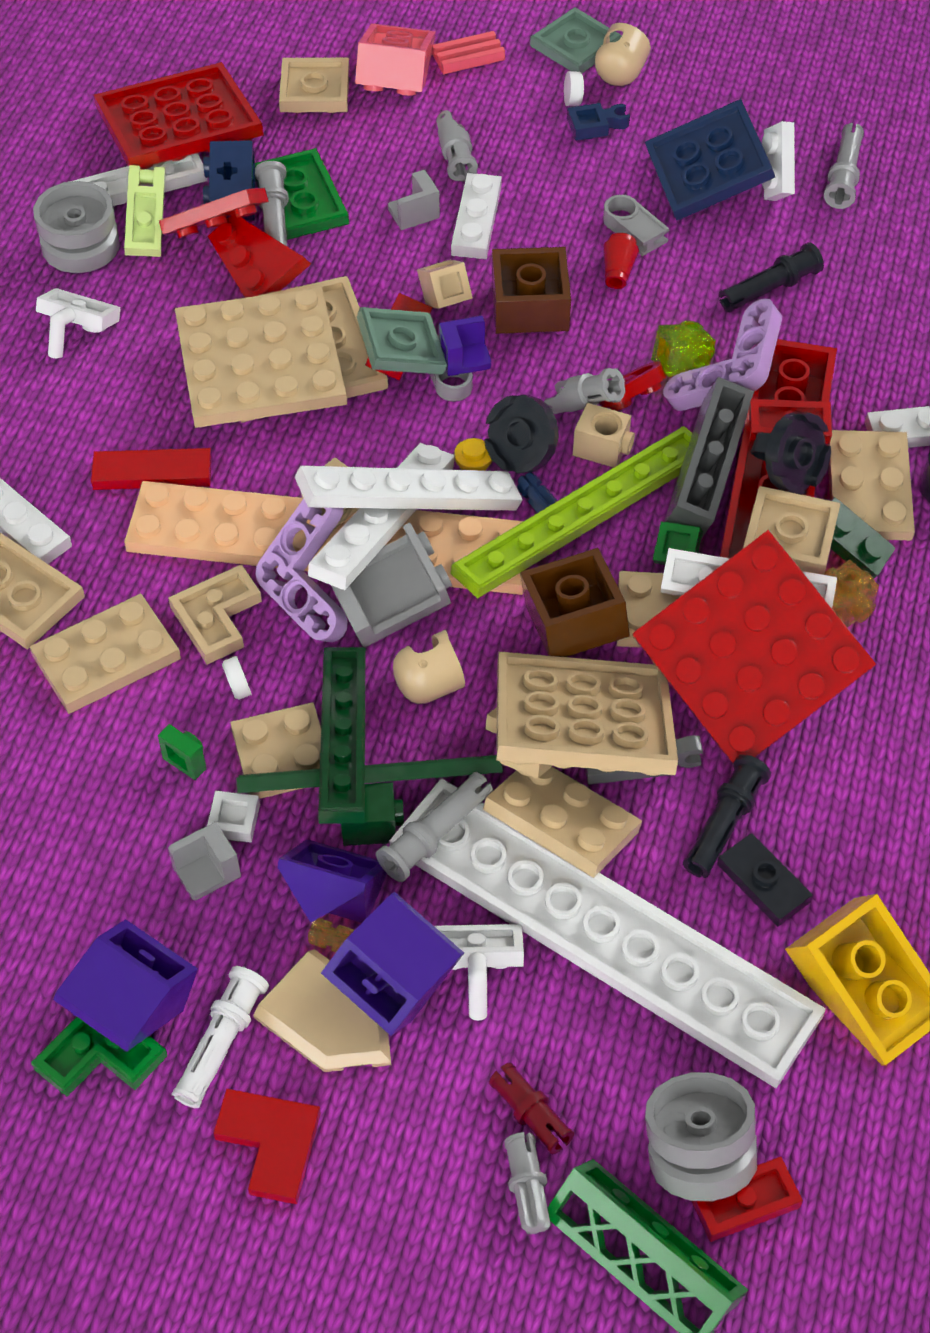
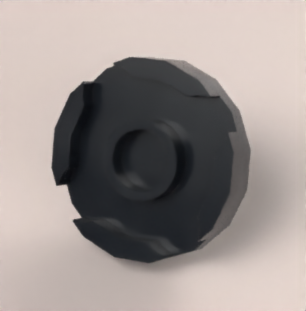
(521, 433)
(794, 452)

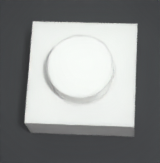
(235, 814)

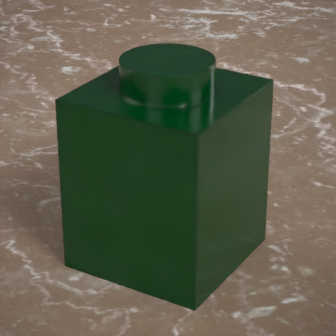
(381, 817)

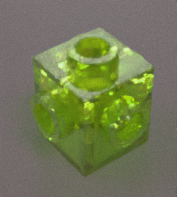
(683, 347)

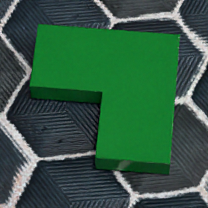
(82, 1049)

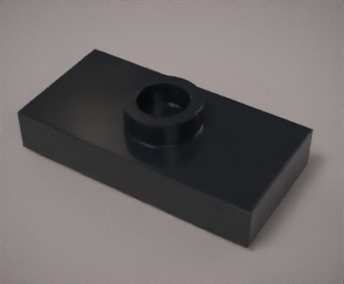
(764, 879)

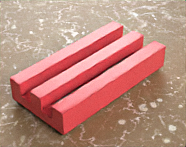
(468, 52)

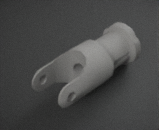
(455, 147)
(586, 389)

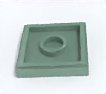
(572, 40)
(401, 341)

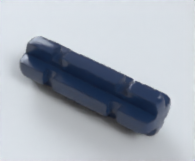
(539, 495)

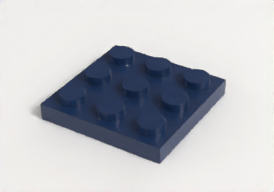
(709, 159)

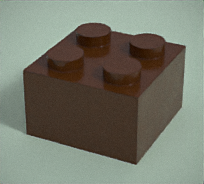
(531, 290)
(575, 604)

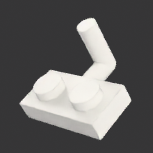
(779, 148)
(70, 307)
(485, 947)

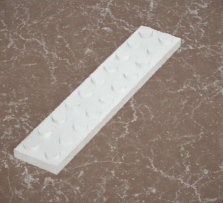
(624, 942)

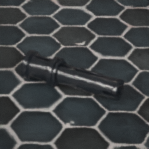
(784, 272)
(734, 800)

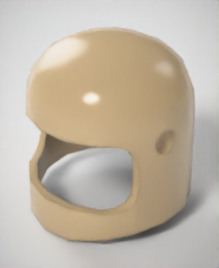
(622, 60)
(428, 674)

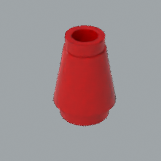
(619, 258)

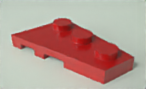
(255, 258)

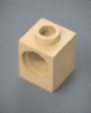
(444, 283)
(603, 435)

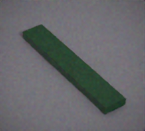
(342, 736)
(373, 773)

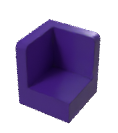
(464, 345)

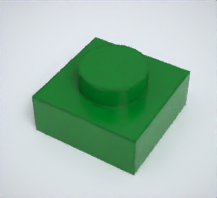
(676, 537)
(182, 751)

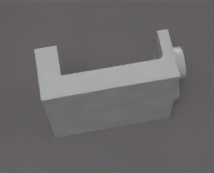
(395, 589)

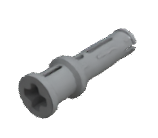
(844, 173)
(271, 177)
(421, 837)

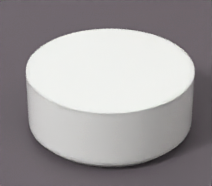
(573, 88)
(236, 678)

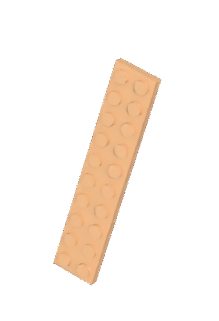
(242, 526)

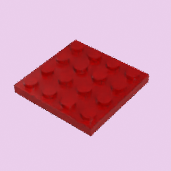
(177, 115)
(753, 649)

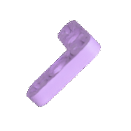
(746, 368)
(292, 567)

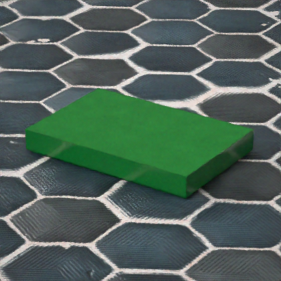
(312, 195)

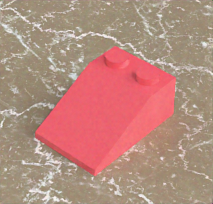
(394, 58)

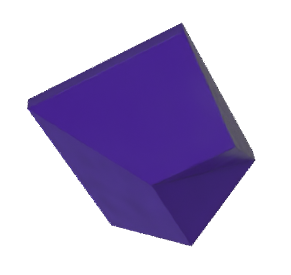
(332, 880)

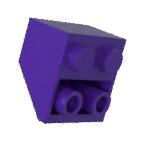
(392, 963)
(127, 985)

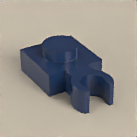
(593, 121)

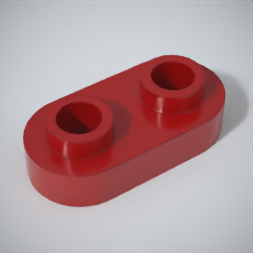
(639, 381)

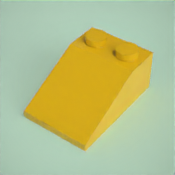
(867, 976)

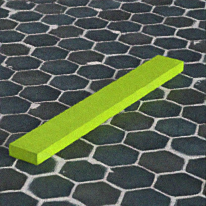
(572, 515)

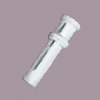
(228, 1017)

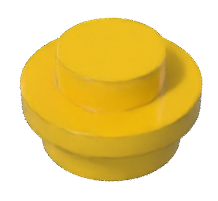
(472, 455)

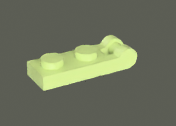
(144, 211)

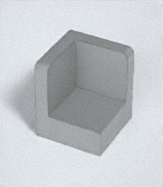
(418, 207)
(204, 861)

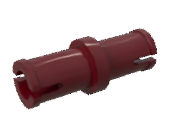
(531, 1108)

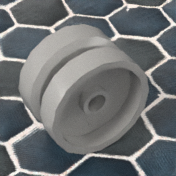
(76, 226)
(701, 1136)

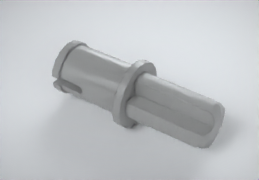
(527, 1182)

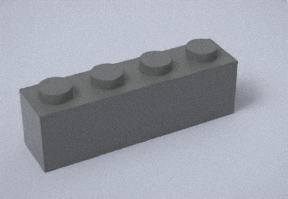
(709, 455)

